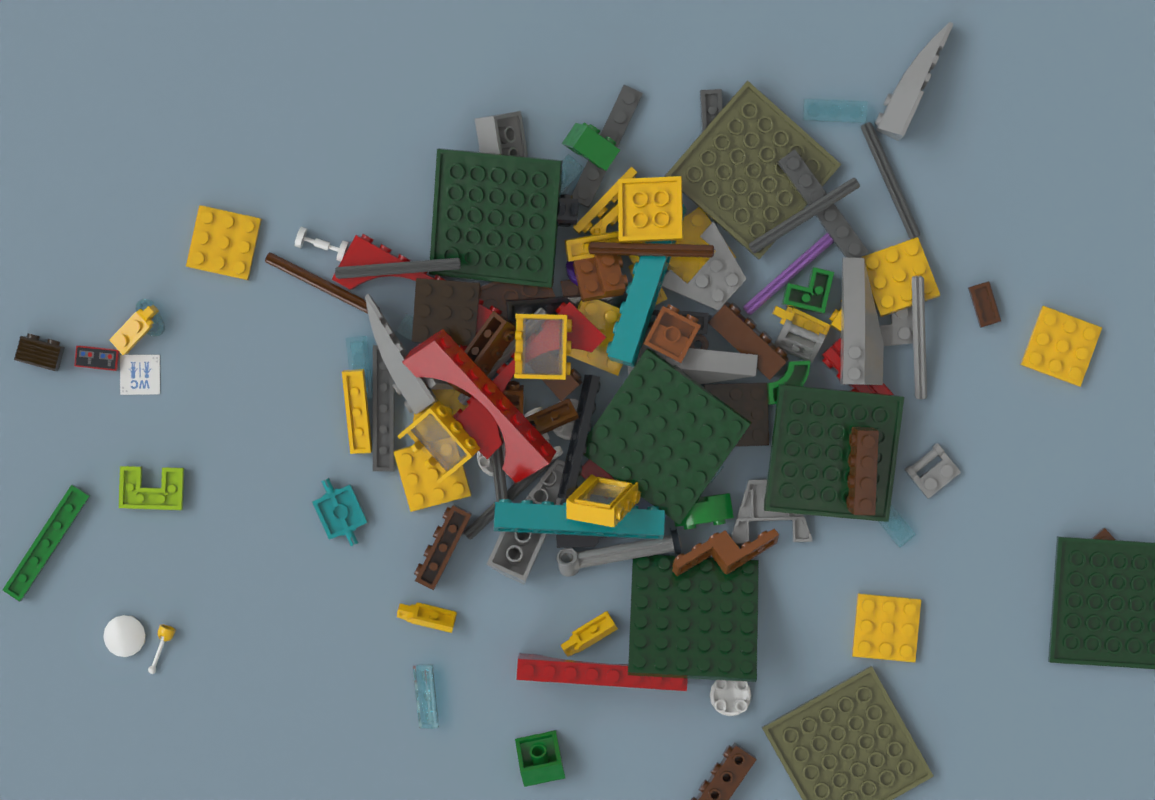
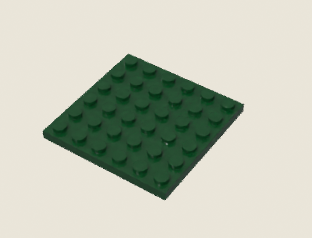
(496, 216)
(665, 435)
(813, 449)
(1103, 603)
(693, 621)

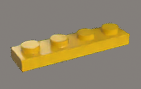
(599, 208)
(578, 247)
(357, 411)

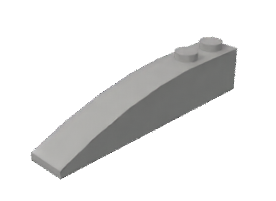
(908, 93)
(502, 134)
(860, 328)
(711, 365)
(415, 390)
(517, 551)

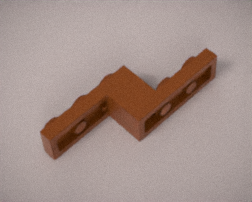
(725, 551)

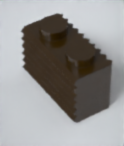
(39, 353)

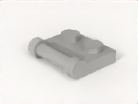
(797, 345)
(937, 476)

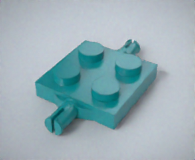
(339, 512)

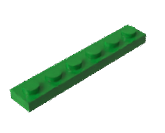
(46, 543)

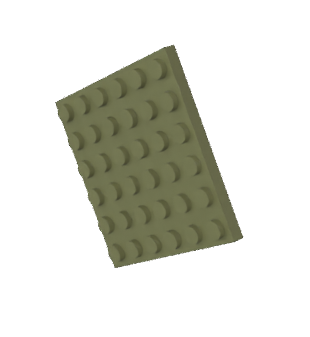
(735, 167)
(848, 744)

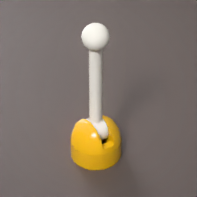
(165, 634)

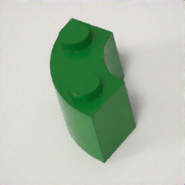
(795, 374)
(709, 509)

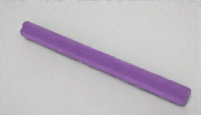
(788, 274)

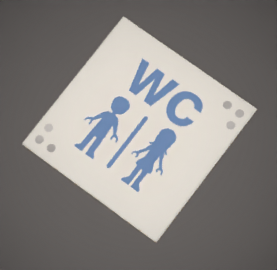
(139, 374)

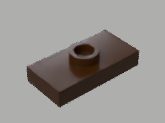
(984, 304)

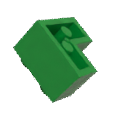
(587, 142)
(812, 297)

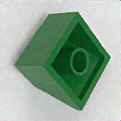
(539, 758)

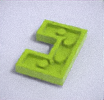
(164, 498)

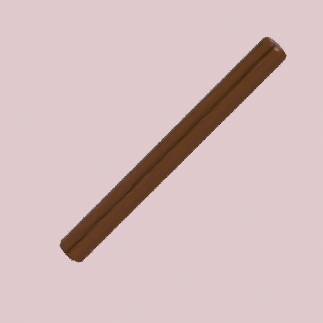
(651, 249)
(316, 281)

